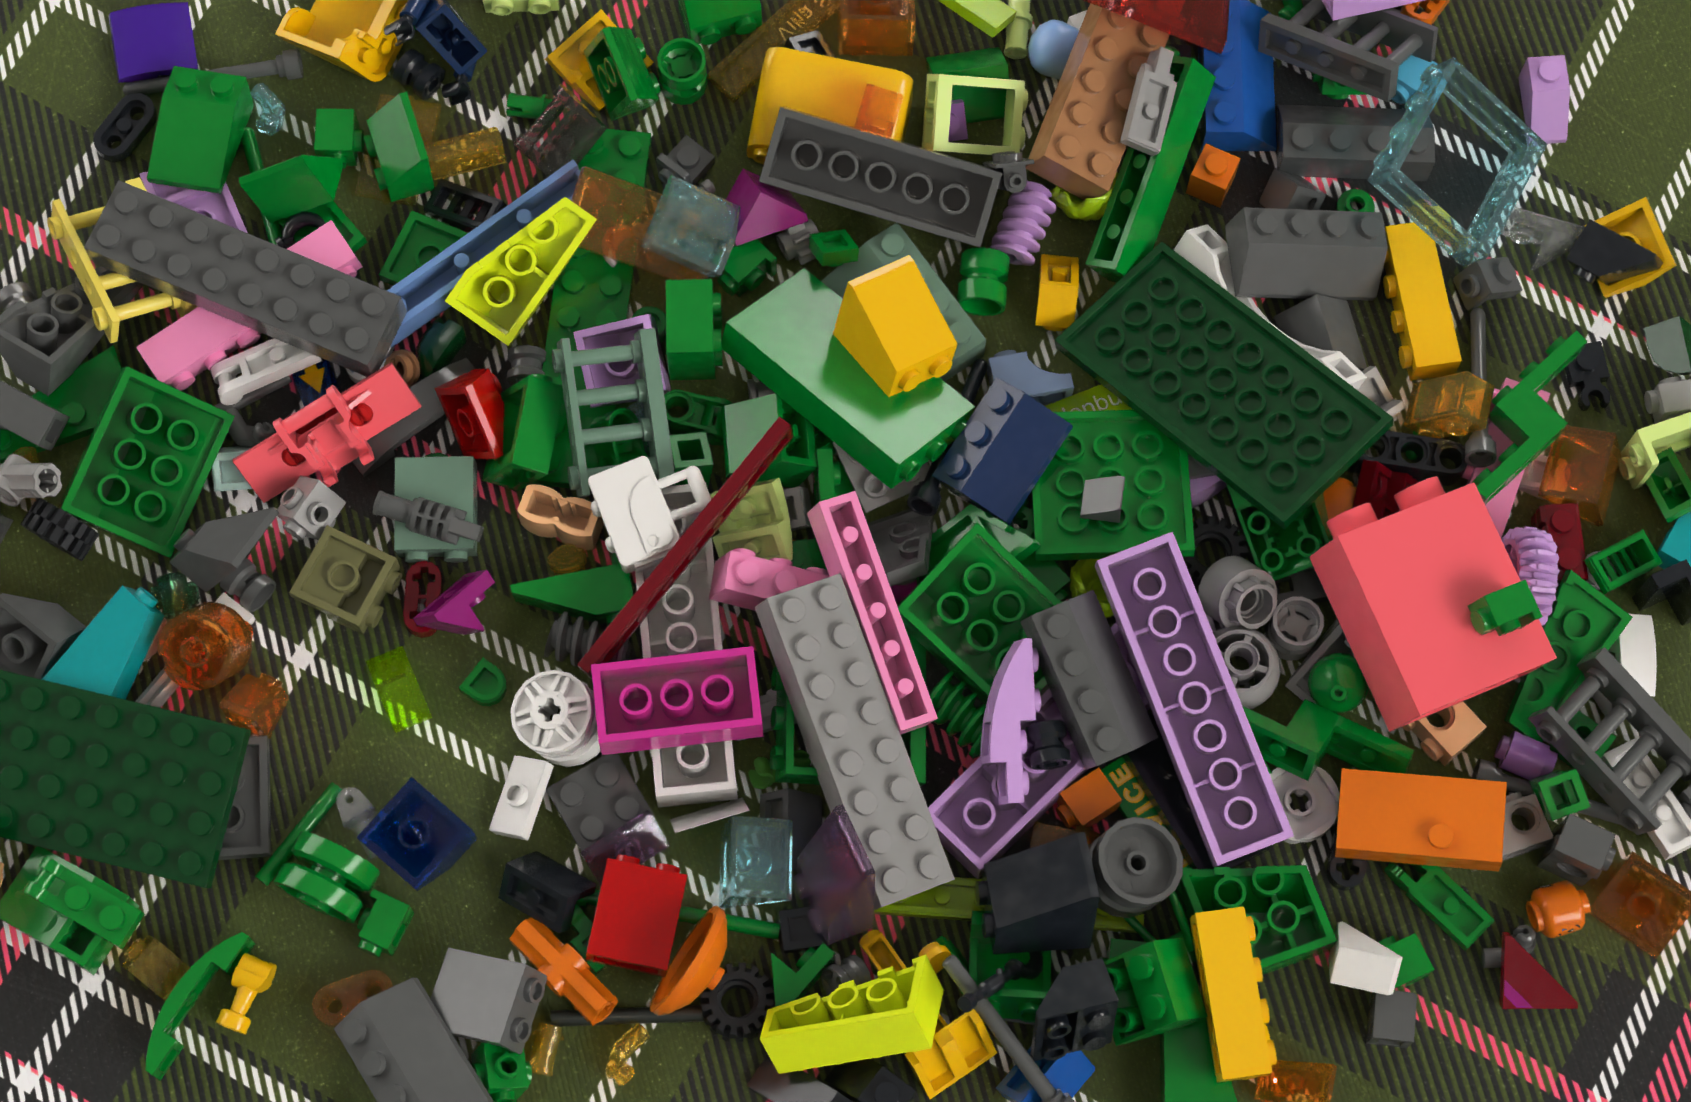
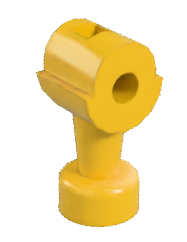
(249, 978)

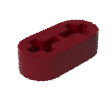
(414, 598)

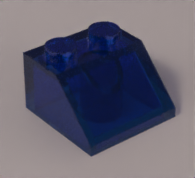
(417, 835)

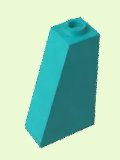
(111, 646)

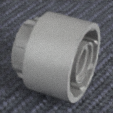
(1238, 593)

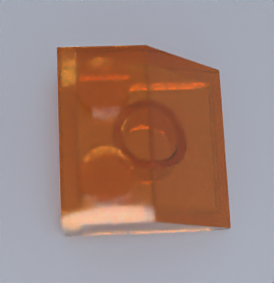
(876, 27)

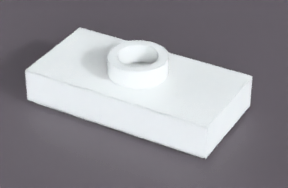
(521, 797)

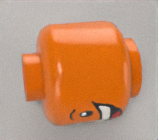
(1557, 909)

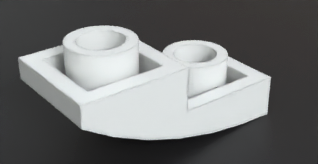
(1637, 651)

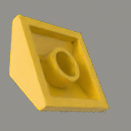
(1641, 227)

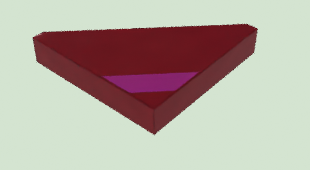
(1527, 983)

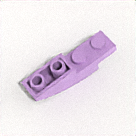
(1008, 704)

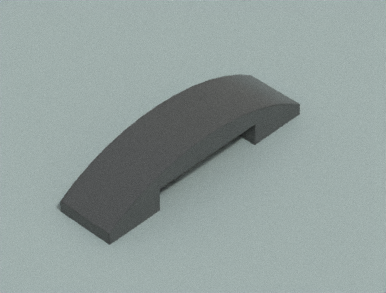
(398, 433)

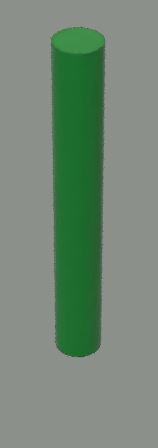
(307, 823)

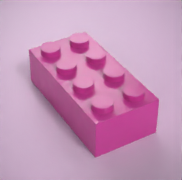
(677, 700)

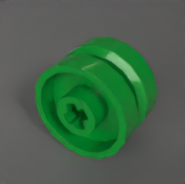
(325, 880)

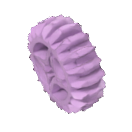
(1536, 562)

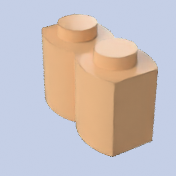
(551, 515)

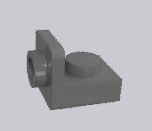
(685, 161)

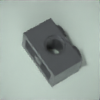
(1578, 851)

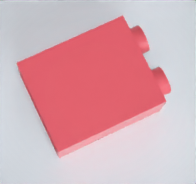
(1406, 596)

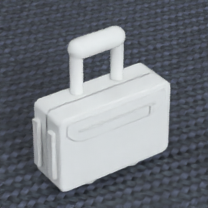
(637, 514)

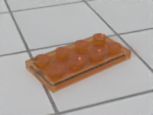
(622, 222)

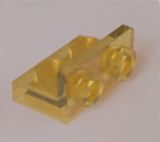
(465, 153)

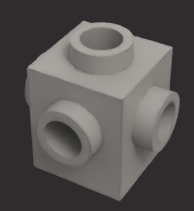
(309, 508)

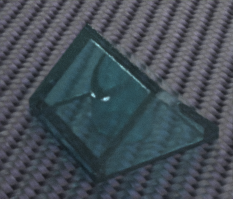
(755, 861)

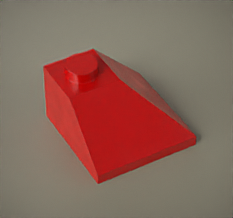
(475, 412)

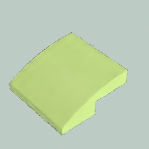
(758, 523)

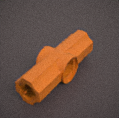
(565, 970)

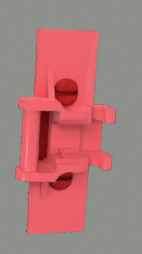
(327, 433)

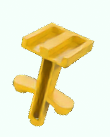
(956, 1045)

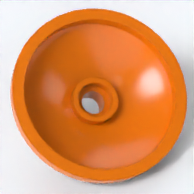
(694, 964)

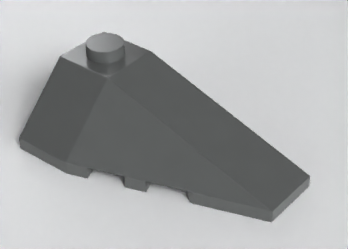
(54, 333)

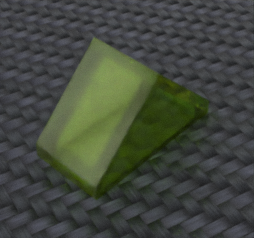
(398, 689)

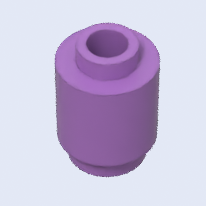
(1525, 756)

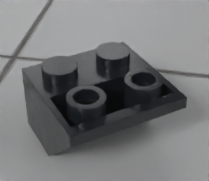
(1075, 1012)

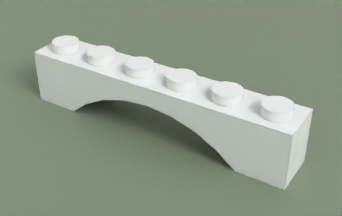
(1211, 256)

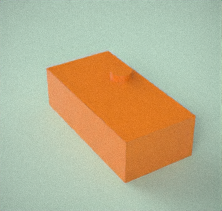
(1421, 819)

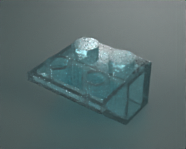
(693, 227)

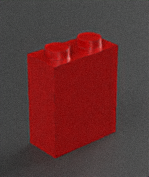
(636, 915)

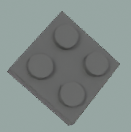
(597, 800)

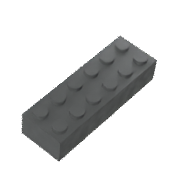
(880, 176)

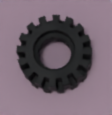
(59, 529)
(1218, 533)
(743, 1026)

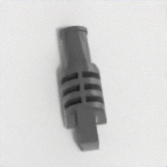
(427, 518)

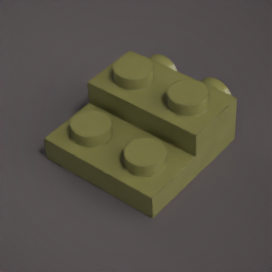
(347, 580)

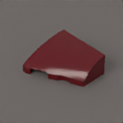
(1378, 487)

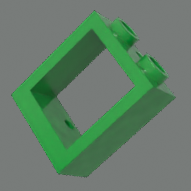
(529, 432)

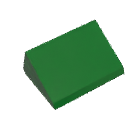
(979, 102)
(293, 185)

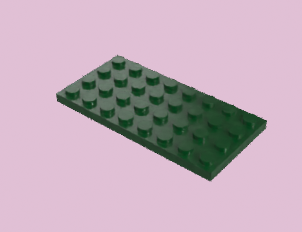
(1224, 384)
(116, 779)

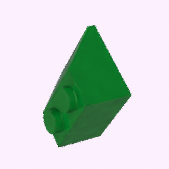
(399, 150)

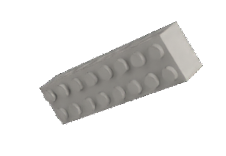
(853, 735)

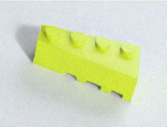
(856, 1022)

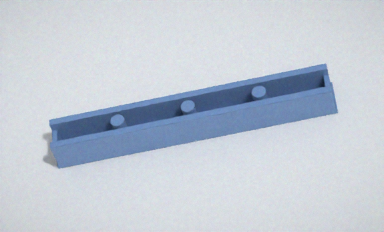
(430, 284)

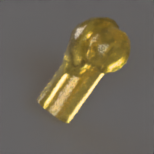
(622, 1050)

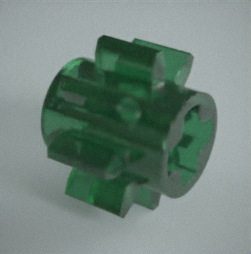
(174, 594)

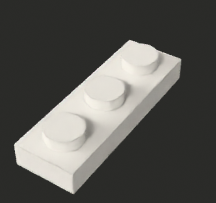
(1675, 831)

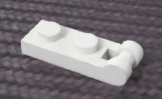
(259, 367)

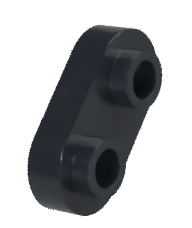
(122, 128)

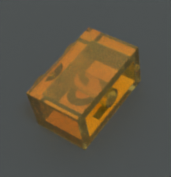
(1449, 405)

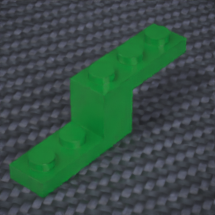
(1527, 417)
(1319, 732)

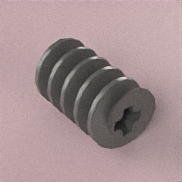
(576, 640)

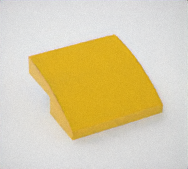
(572, 64)

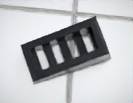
(488, 204)

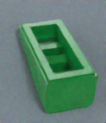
(1641, 553)

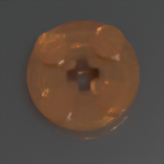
(205, 646)

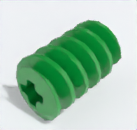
(960, 712)

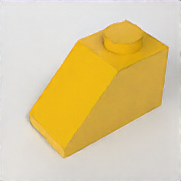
(1057, 292)

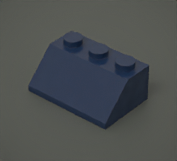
(1002, 451)

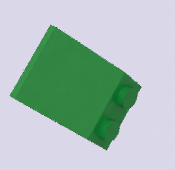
(713, 19)
(621, 72)
(199, 129)

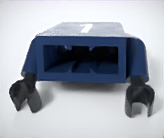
(448, 35)

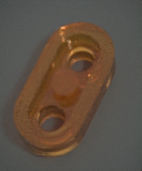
(350, 992)

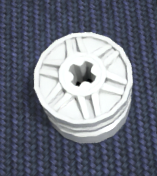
(569, 736)

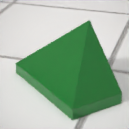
(1670, 486)

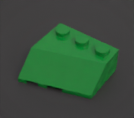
(1281, 902)

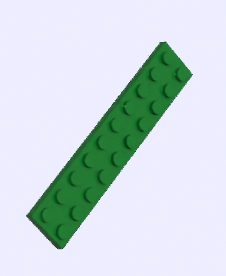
(592, 292)

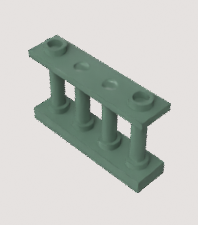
(646, 389)

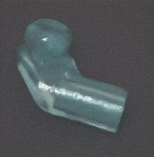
(272, 112)

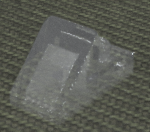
(1551, 235)

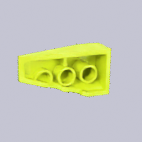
(517, 275)

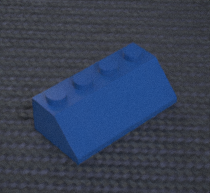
(1243, 95)

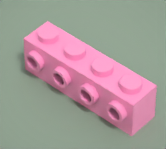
(749, 580)

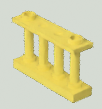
(104, 314)

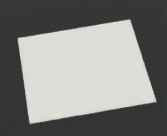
(709, 815)

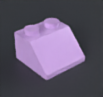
(621, 372)

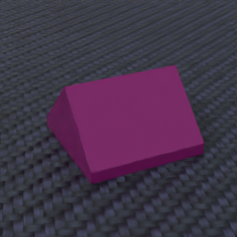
(763, 208)

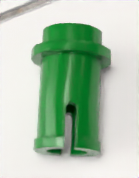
(526, 106)

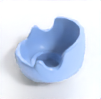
(1051, 47)

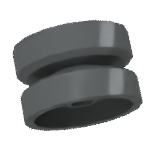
(1135, 866)

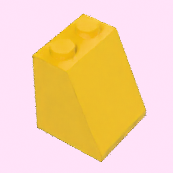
(895, 327)

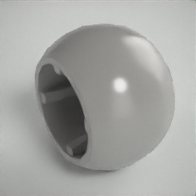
(1262, 661)

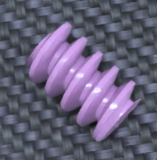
(1023, 223)

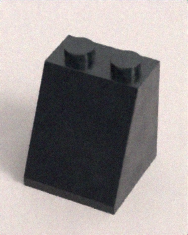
(1040, 898)

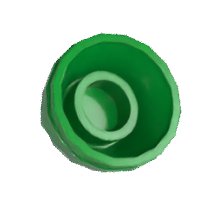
(1337, 683)

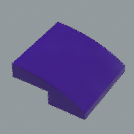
(152, 40)

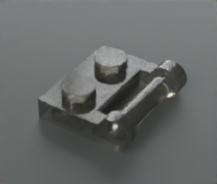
(568, 140)

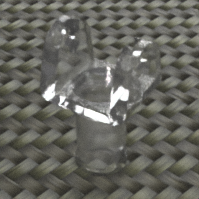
(356, 814)

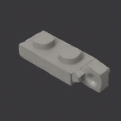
(1150, 103)

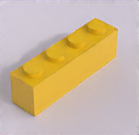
(1419, 304)
(1232, 994)

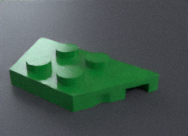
(950, 533)

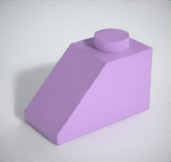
(1546, 97)

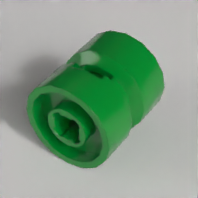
(682, 71)
(983, 281)

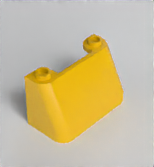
(346, 34)
(819, 87)

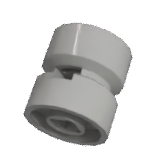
(1295, 627)

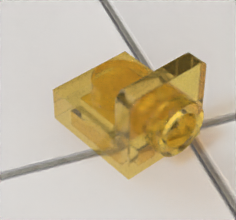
(154, 965)

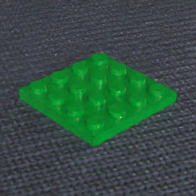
(1153, 495)

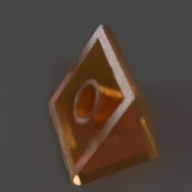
(1582, 471)
(1642, 904)

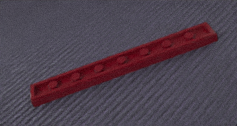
(688, 546)

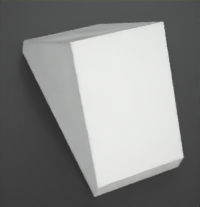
(1362, 962)

